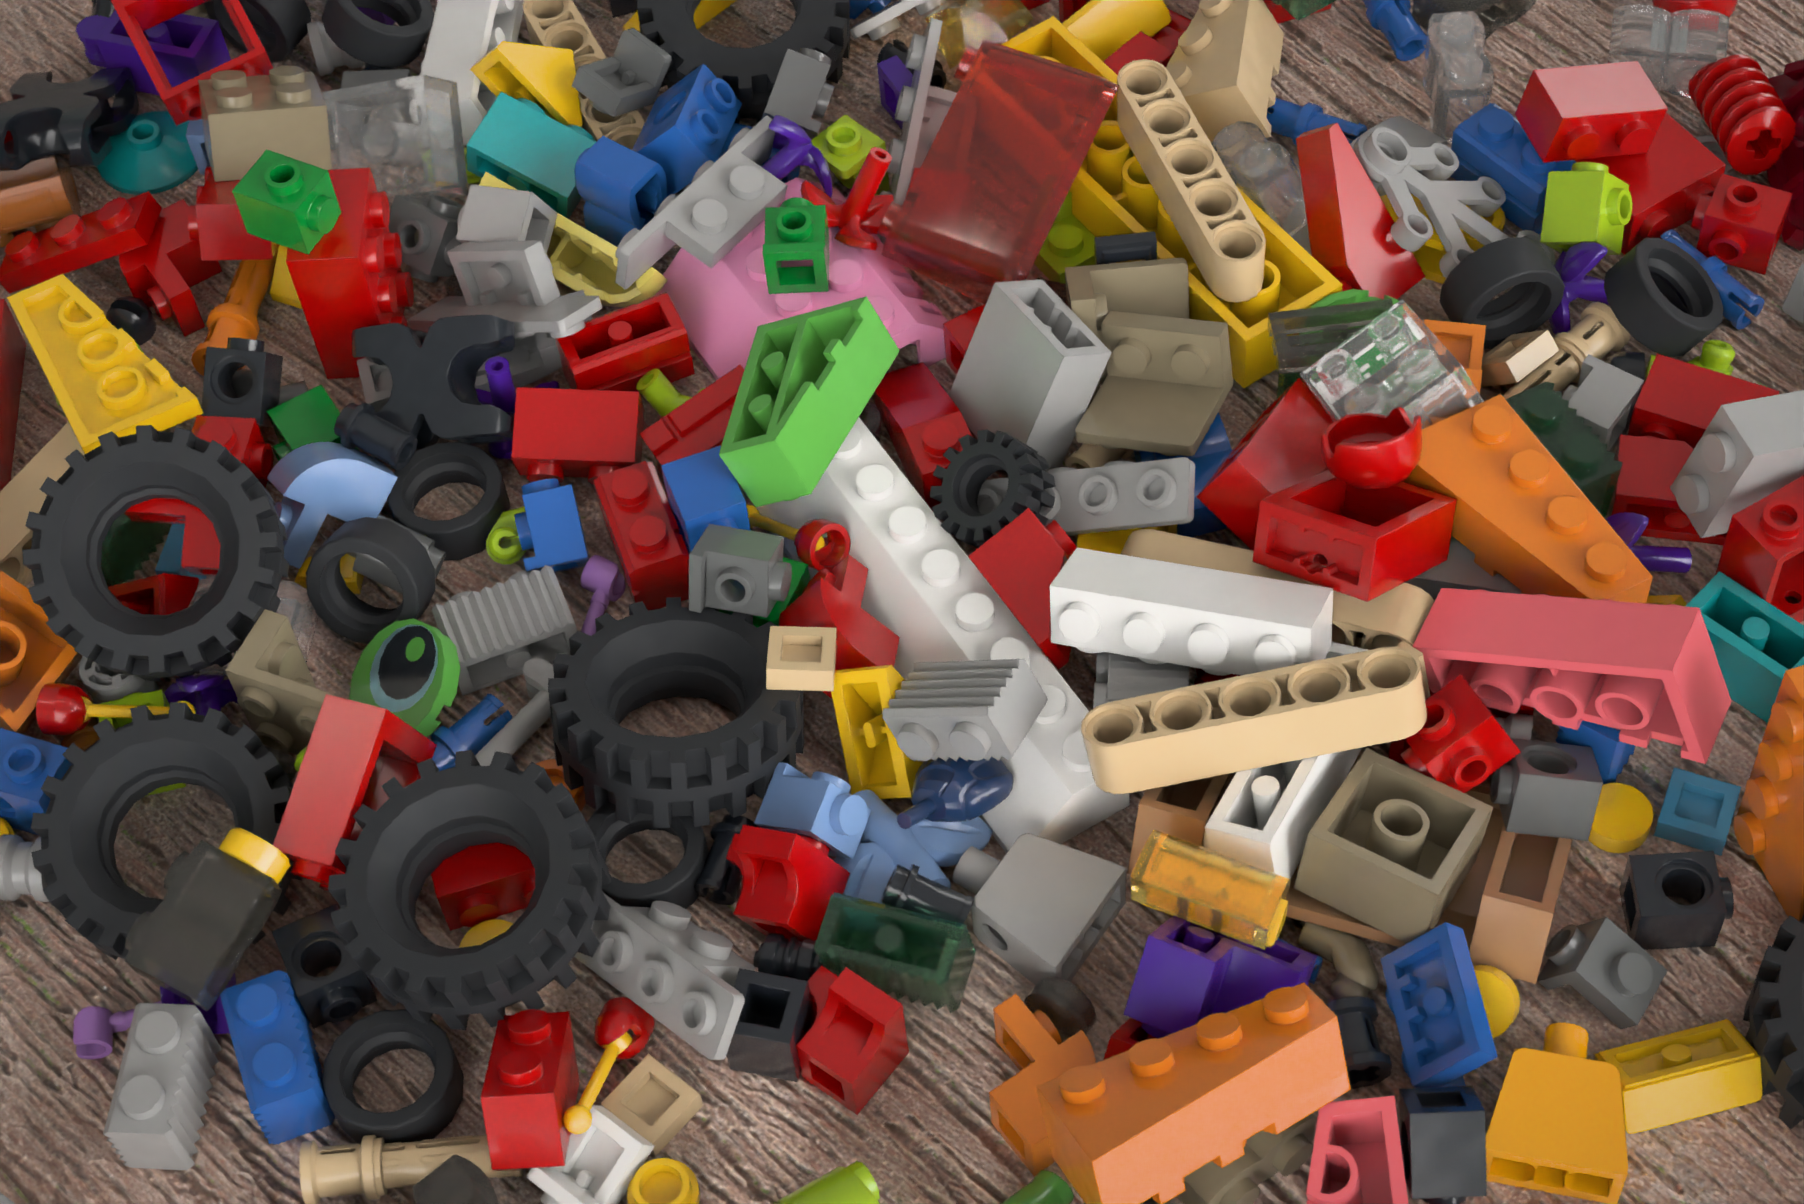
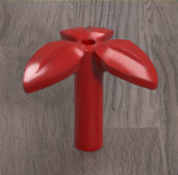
(863, 209)

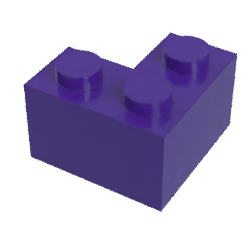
(1201, 972)

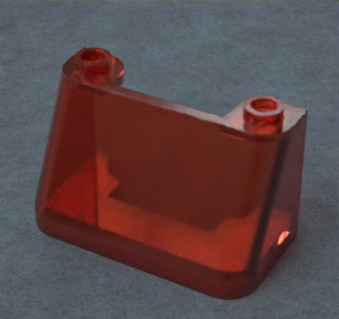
(997, 169)

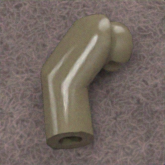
(1349, 956)

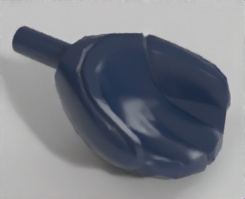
(956, 790)

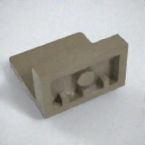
(1131, 287)
(1160, 384)
(276, 685)

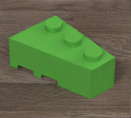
(803, 397)

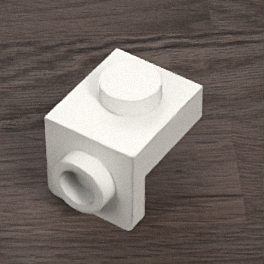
(596, 1163)

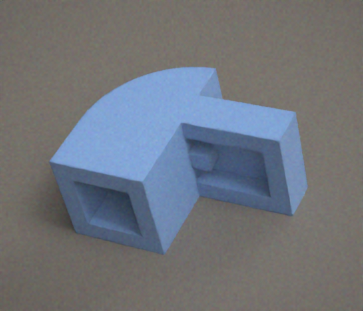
(325, 481)

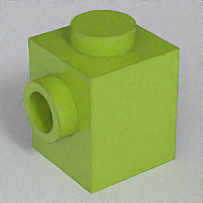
(1585, 207)

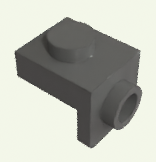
(627, 78)
(1604, 969)

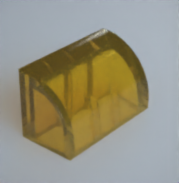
(975, 21)
(1208, 888)

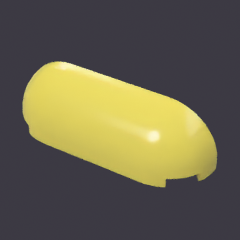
(589, 262)

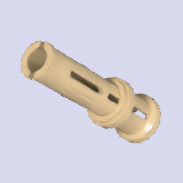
(1583, 339)
(377, 1165)

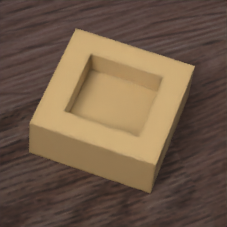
(1517, 357)
(801, 658)
(654, 1102)

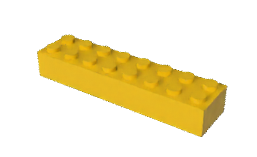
(1117, 199)

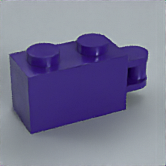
(182, 45)

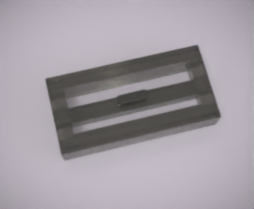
(1301, 351)

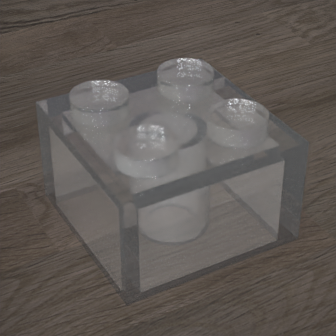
(403, 132)

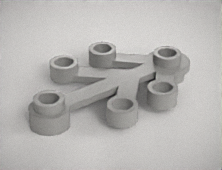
(1394, 165)

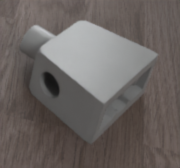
(1041, 904)

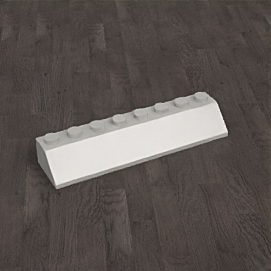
(946, 612)

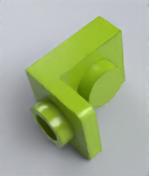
(846, 148)
(1066, 245)

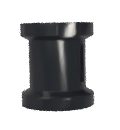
(1360, 1043)

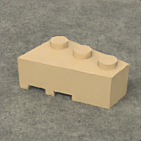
(1228, 64)

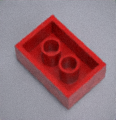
(351, 273)

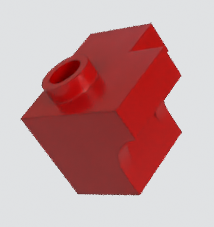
(784, 881)
(854, 1038)

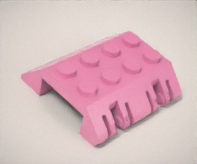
(732, 299)

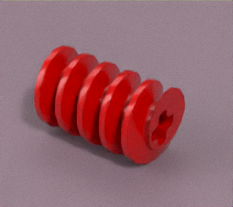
(1743, 112)

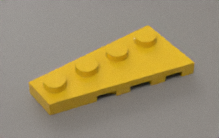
(96, 367)

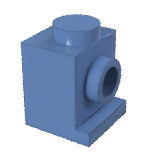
(815, 809)

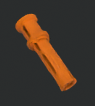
(239, 311)

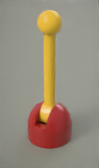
(809, 539)
(68, 708)
(611, 1034)

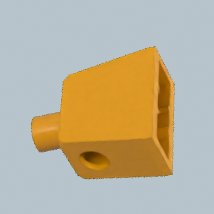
(1559, 1121)

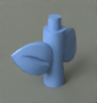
(923, 844)

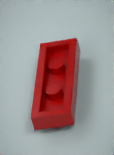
(79, 241)

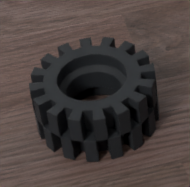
(968, 473)

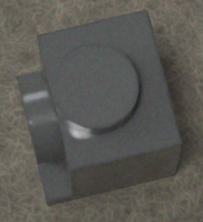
(801, 89)
(738, 571)

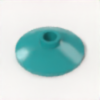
(149, 156)

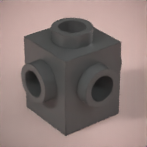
(426, 234)

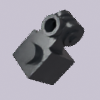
(775, 1008)

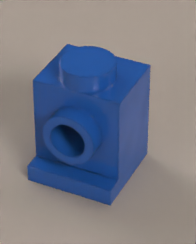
(551, 527)

